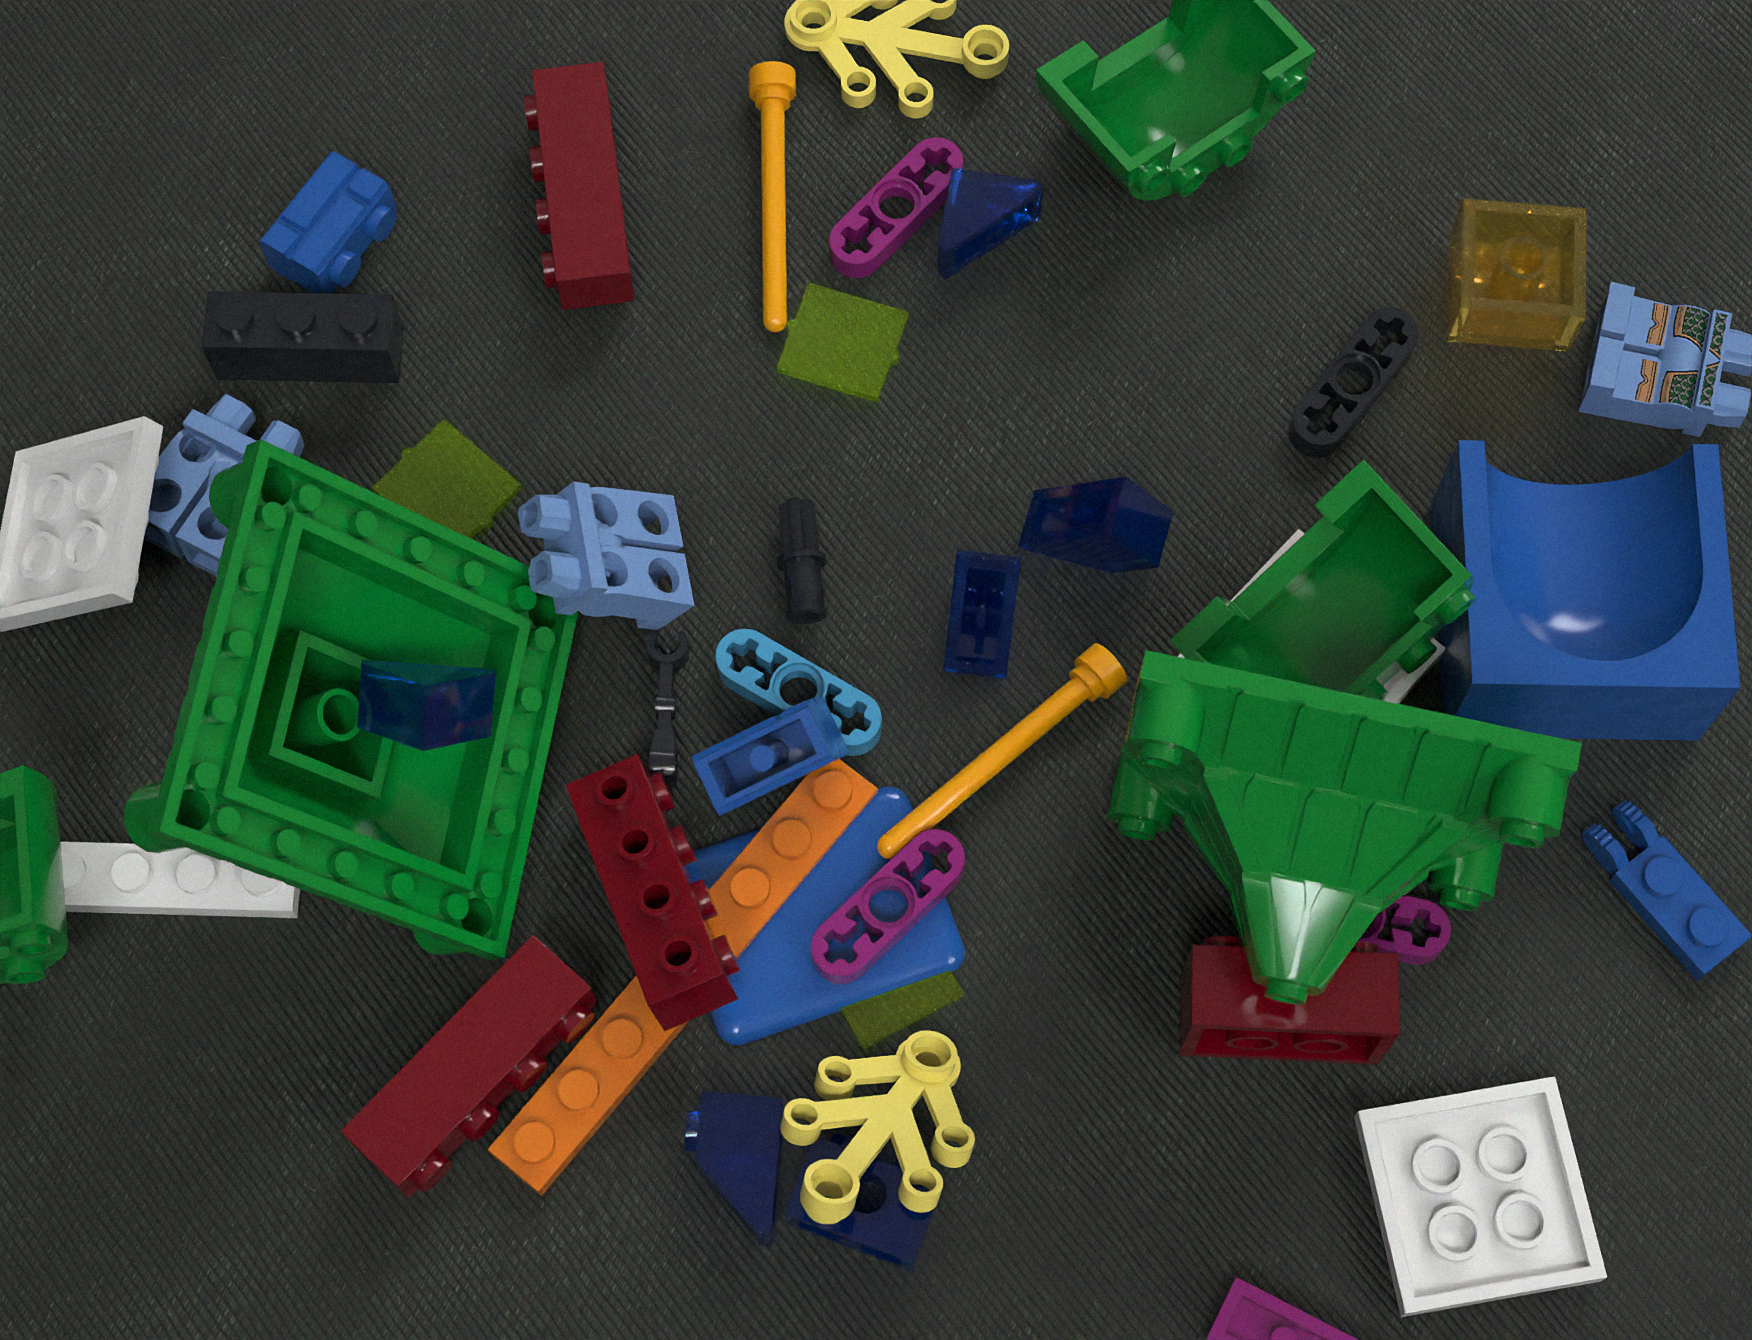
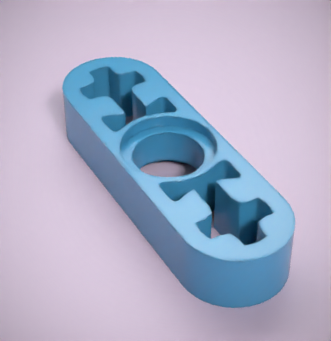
(768, 653)

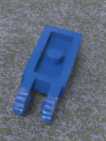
(1667, 892)

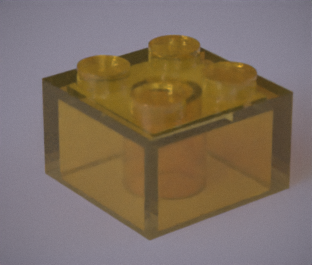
(1517, 274)

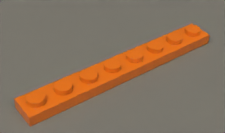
(627, 1035)

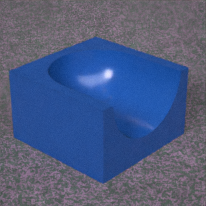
(1590, 601)

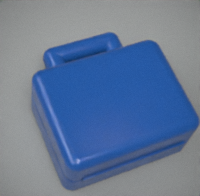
(777, 973)

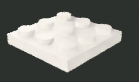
(76, 523)
(1479, 1196)

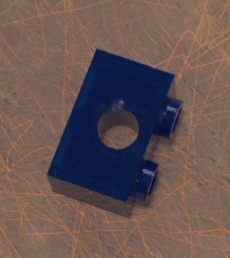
(887, 1234)

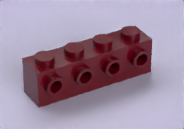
(581, 186)
(652, 893)
(471, 1068)

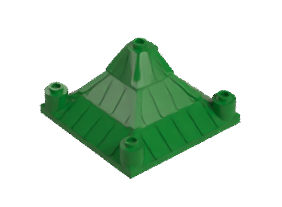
(269, 731)
(1327, 804)

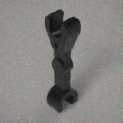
(663, 750)

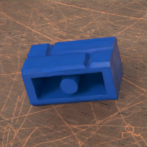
(330, 226)
(770, 755)

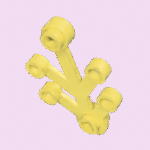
(886, 40)
(922, 1066)

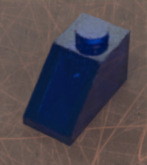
(1098, 525)
(740, 1155)

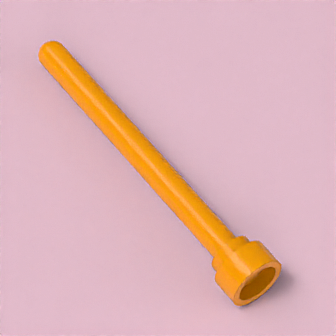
(772, 89)
(1094, 676)

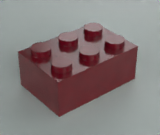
(1231, 1018)

